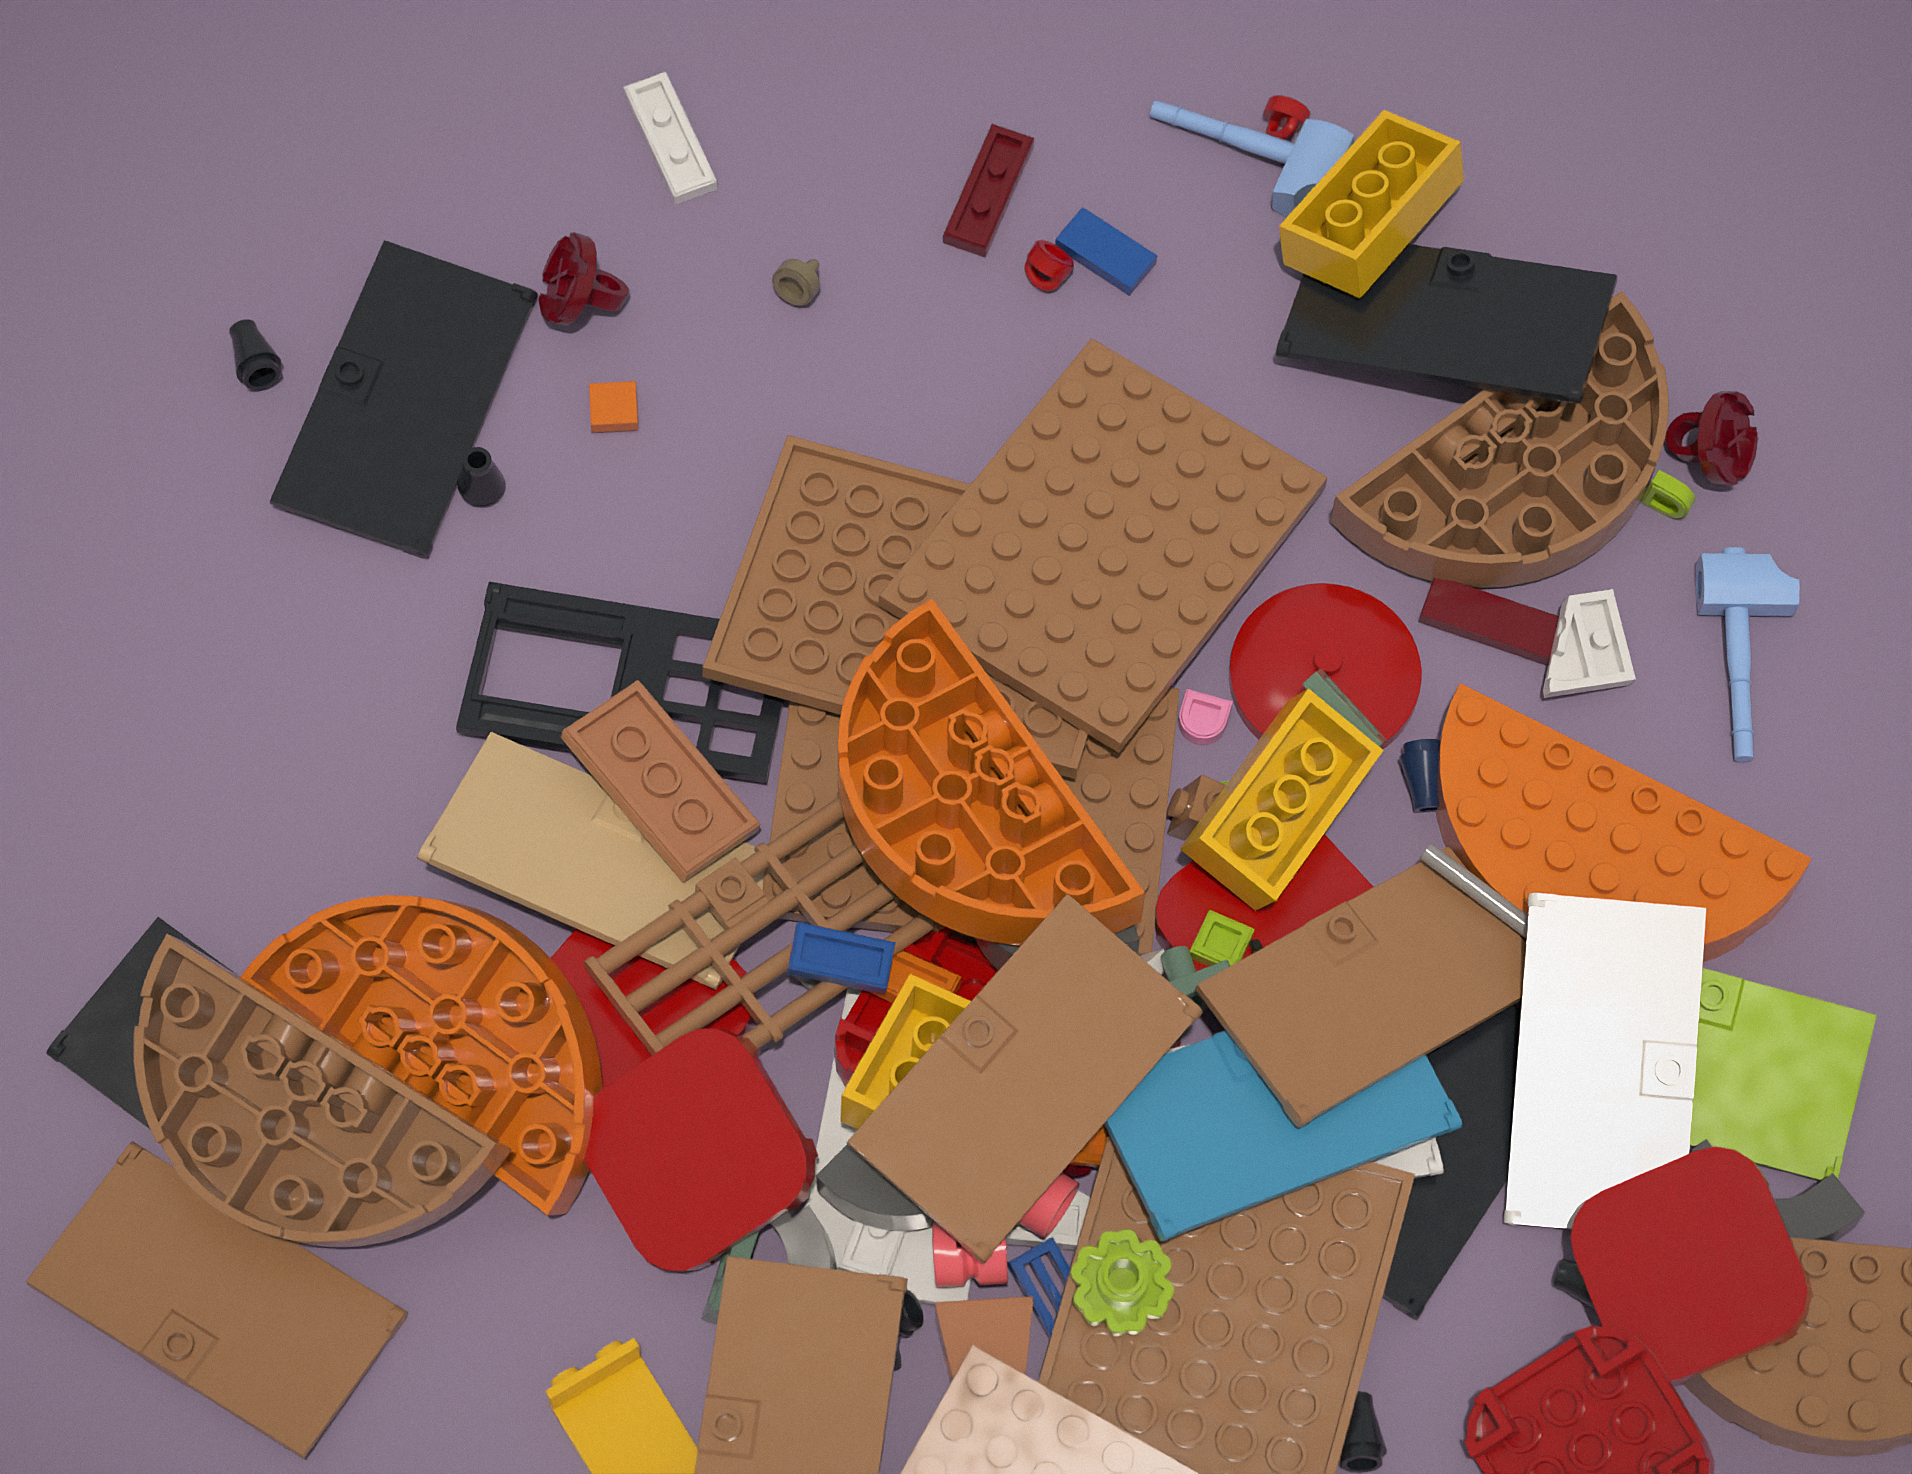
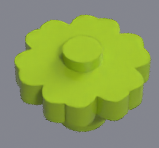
(1122, 1282)

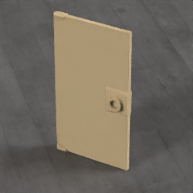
(565, 851)

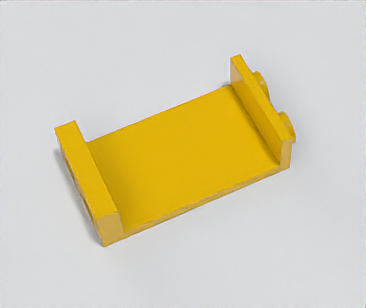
(621, 1416)

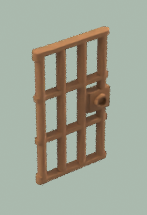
(743, 912)

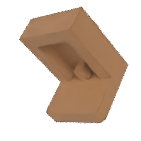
(1191, 804)

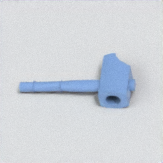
(1305, 161)
(1739, 588)

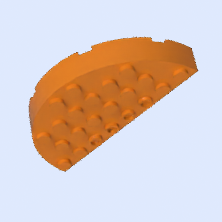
(961, 798)
(1567, 821)
(459, 1015)

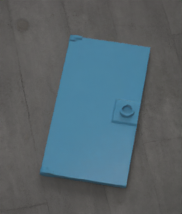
(1214, 1138)

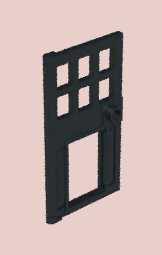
(647, 654)

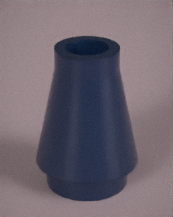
(1420, 770)

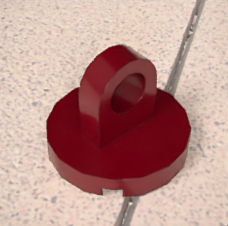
(577, 282)
(1724, 440)

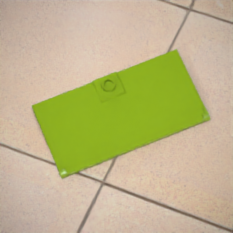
(1777, 1074)

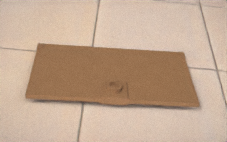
(1367, 989)
(1024, 1077)
(217, 1301)
(800, 1370)

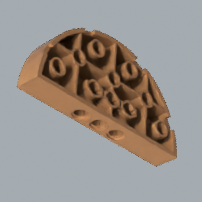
(1520, 480)
(289, 1119)
(1847, 1370)

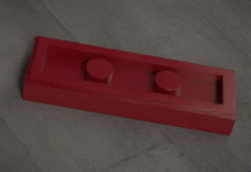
(988, 190)
(1490, 620)

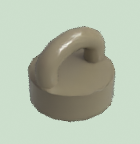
(797, 281)

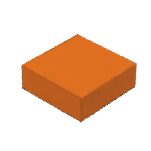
(613, 406)

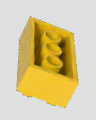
(1371, 203)
(1281, 799)

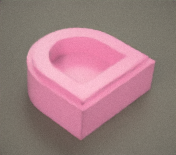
(1203, 717)

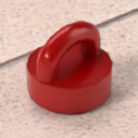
(1284, 113)
(1050, 261)

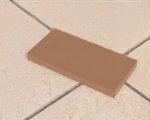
(660, 781)

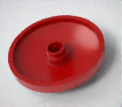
(1332, 629)

